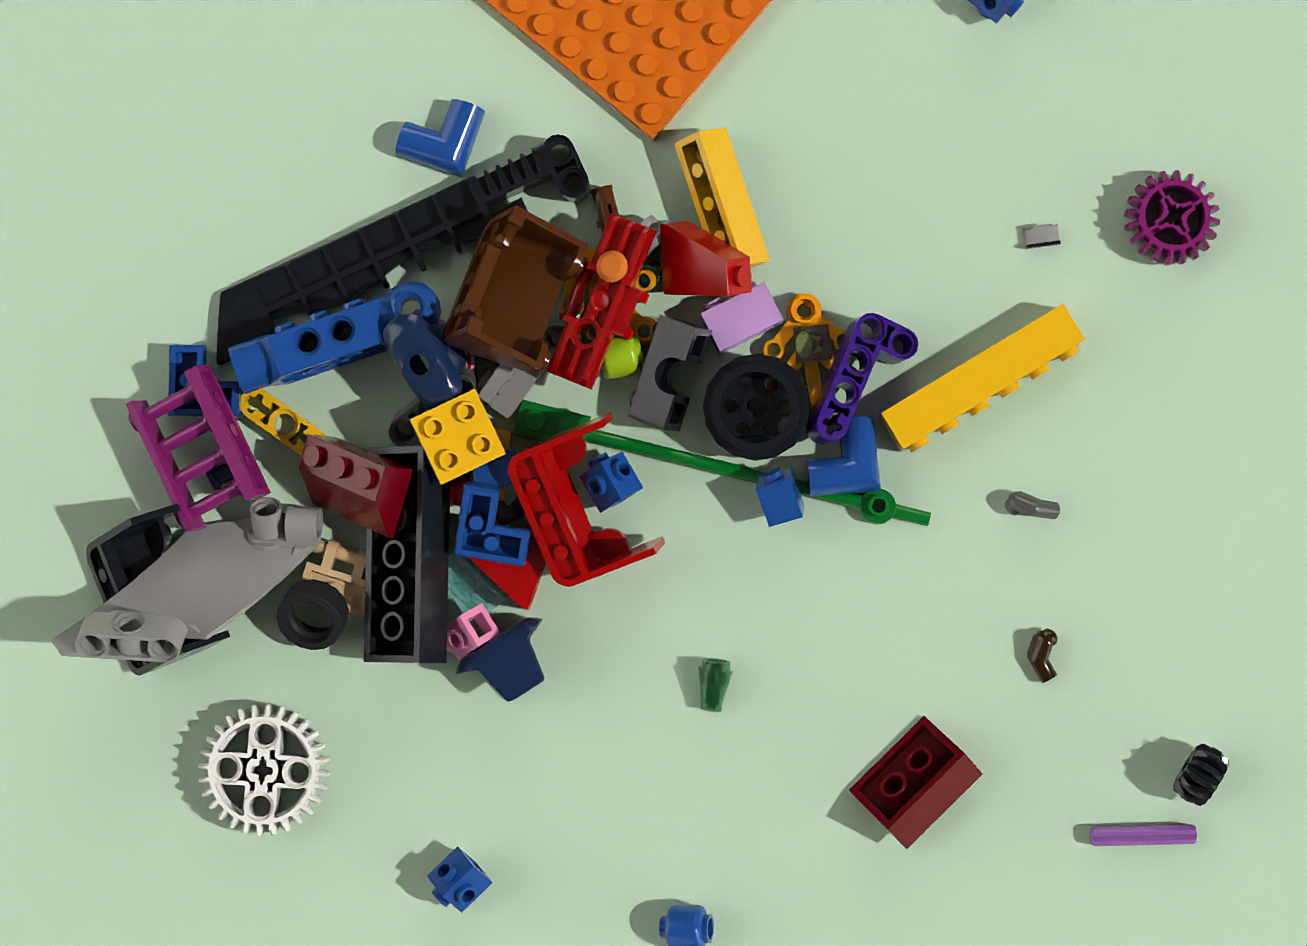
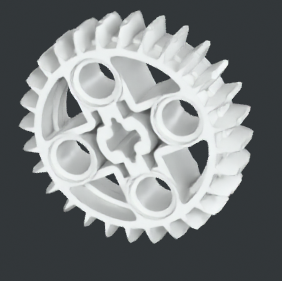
(264, 788)

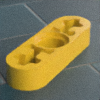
(269, 401)

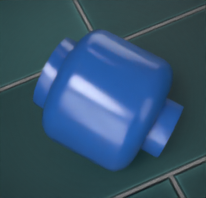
(687, 926)

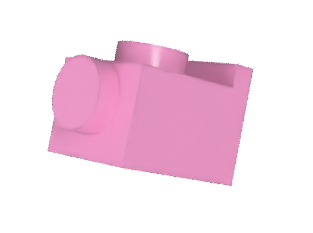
(462, 636)

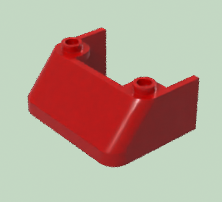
(558, 516)

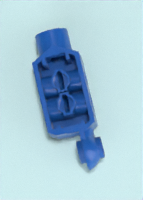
(282, 356)

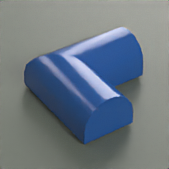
(445, 149)
(182, 359)
(855, 469)
(480, 536)

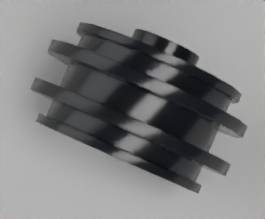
(724, 424)

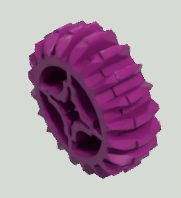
(1163, 205)

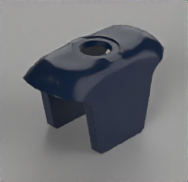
(412, 335)
(508, 660)

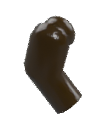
(1039, 652)

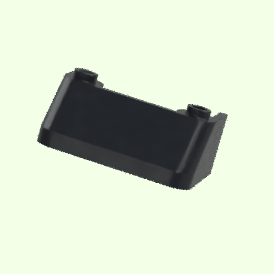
(127, 552)

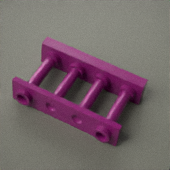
(232, 447)

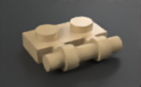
(350, 586)

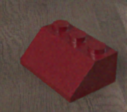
(354, 482)
(915, 782)

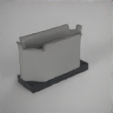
(1041, 236)

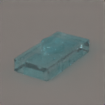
(472, 584)

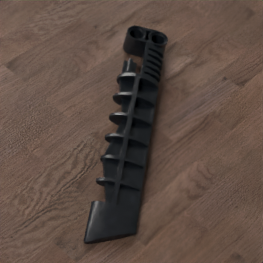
(361, 258)

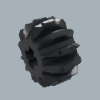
(1201, 774)

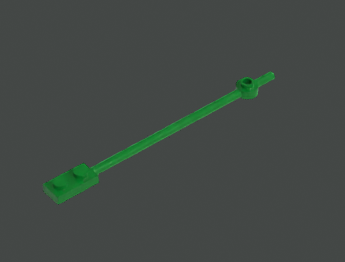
(543, 421)

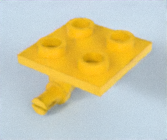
(457, 436)

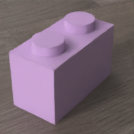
(740, 317)

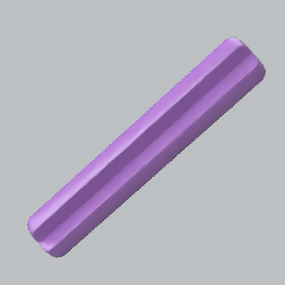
(1143, 835)

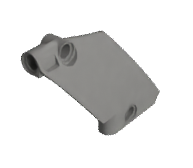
(197, 585)

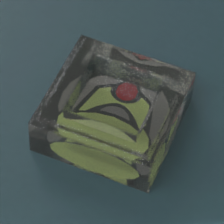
(812, 343)

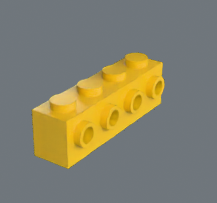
(721, 192)

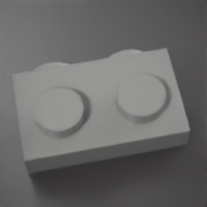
(506, 388)

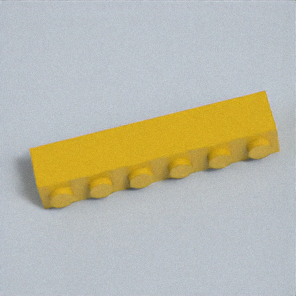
(981, 378)

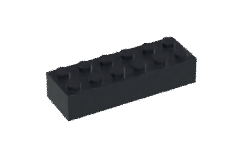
(409, 572)

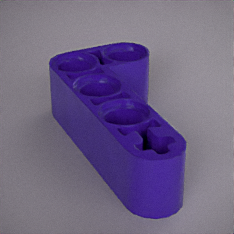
(853, 381)

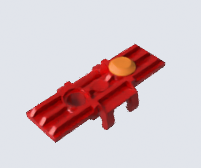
(611, 306)

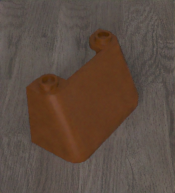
(513, 290)

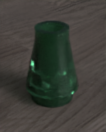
(714, 682)

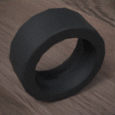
(303, 634)

